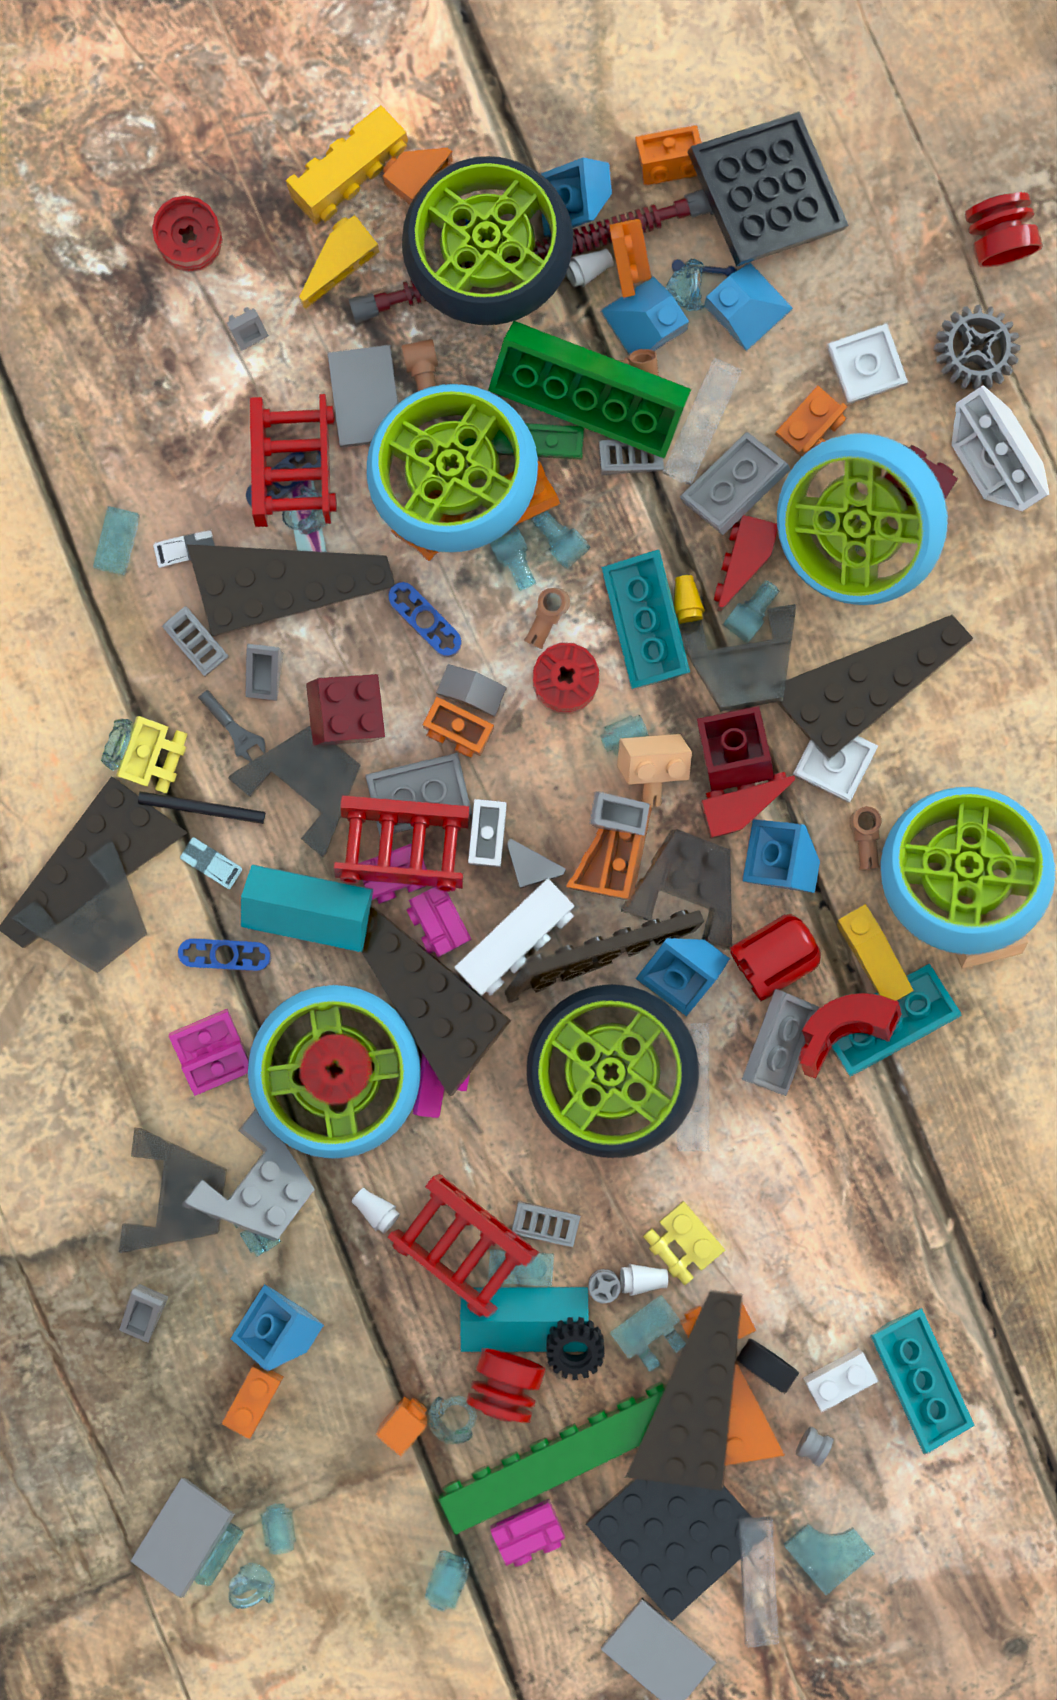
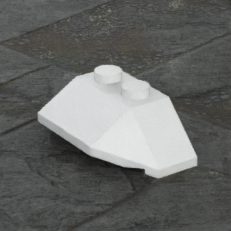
(997, 452)

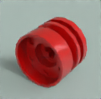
(181, 217)
(1001, 223)
(565, 697)
(351, 1057)
(505, 1386)

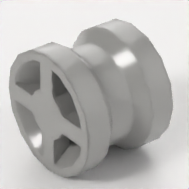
(606, 1290)
(814, 1446)

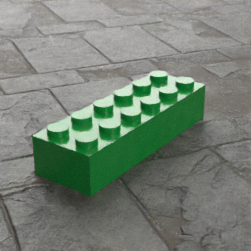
(589, 389)

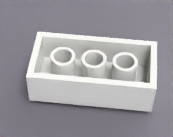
(515, 937)

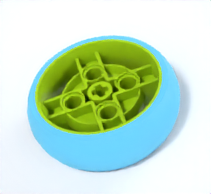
(482, 419)
(918, 524)
(1027, 875)
(343, 1136)

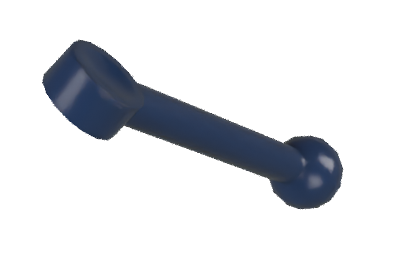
(677, 264)

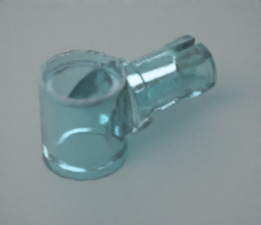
(565, 544)
(511, 551)
(747, 617)

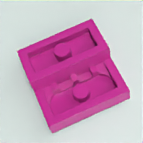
(210, 1052)

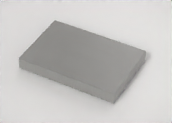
(361, 392)
(735, 483)
(427, 781)
(779, 1043)
(182, 1537)
(658, 1653)

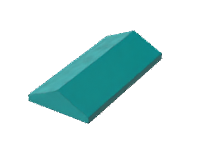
(645, 619)
(306, 907)
(922, 1013)
(523, 1319)
(922, 1380)

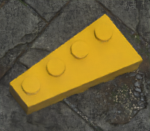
(347, 165)

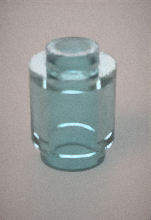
(623, 728)
(278, 1529)

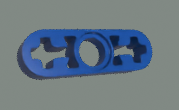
(414, 597)
(201, 944)

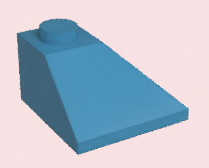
(583, 188)
(747, 305)
(646, 318)
(781, 856)
(683, 971)
(275, 1329)

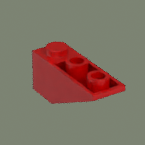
(751, 550)
(736, 809)

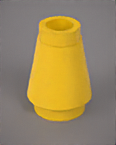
(687, 600)

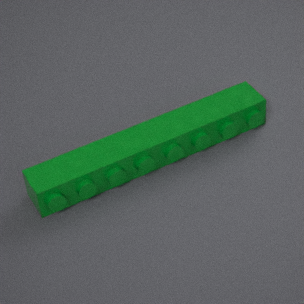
(549, 1462)

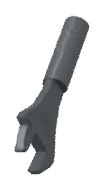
(242, 738)

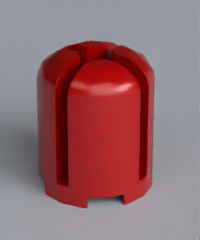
(776, 955)

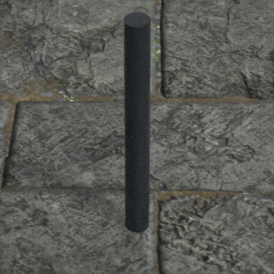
(201, 807)

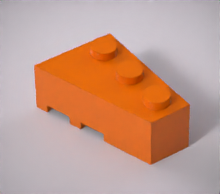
(610, 864)
(749, 1431)

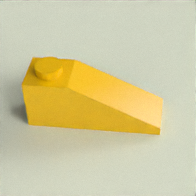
(341, 255)
(874, 953)

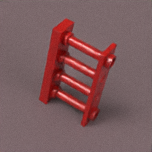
(263, 447)
(390, 813)
(492, 1233)

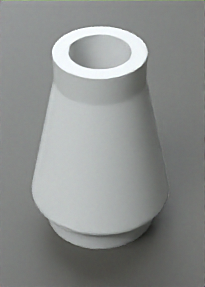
(588, 266)
(376, 1210)
(642, 1279)

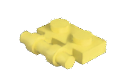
(143, 752)
(692, 1237)

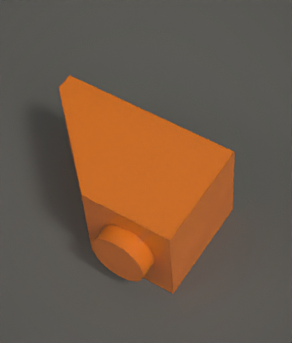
(413, 170)

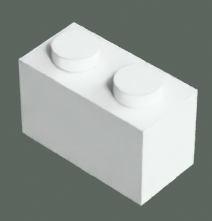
(487, 833)
(840, 1379)

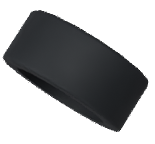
(767, 1366)

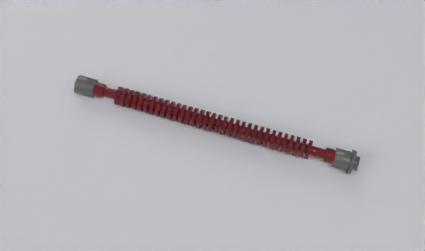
(691, 205)

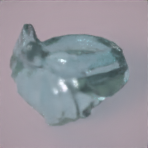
(686, 285)
(313, 522)
(117, 743)
(442, 1432)
(251, 1577)

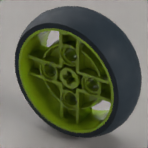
(523, 196)
(608, 1039)

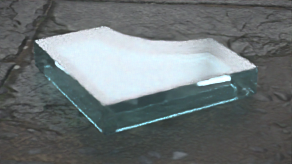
(828, 1556)

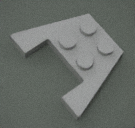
(267, 1194)

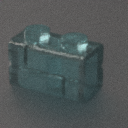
(446, 1580)

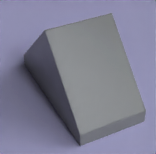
(263, 671)
(471, 689)
(619, 814)
(531, 866)
(143, 1312)

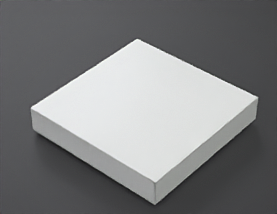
(867, 364)
(841, 773)

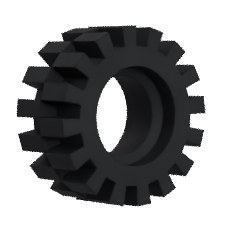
(579, 1363)

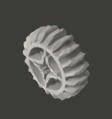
(971, 337)

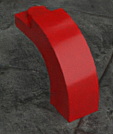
(845, 1016)

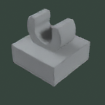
(247, 328)

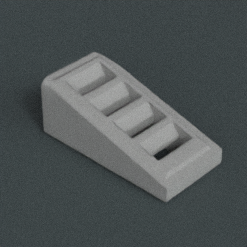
(620, 468)
(176, 621)
(519, 1218)

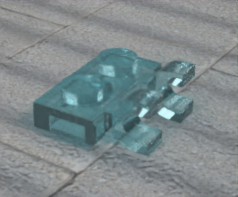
(645, 1327)

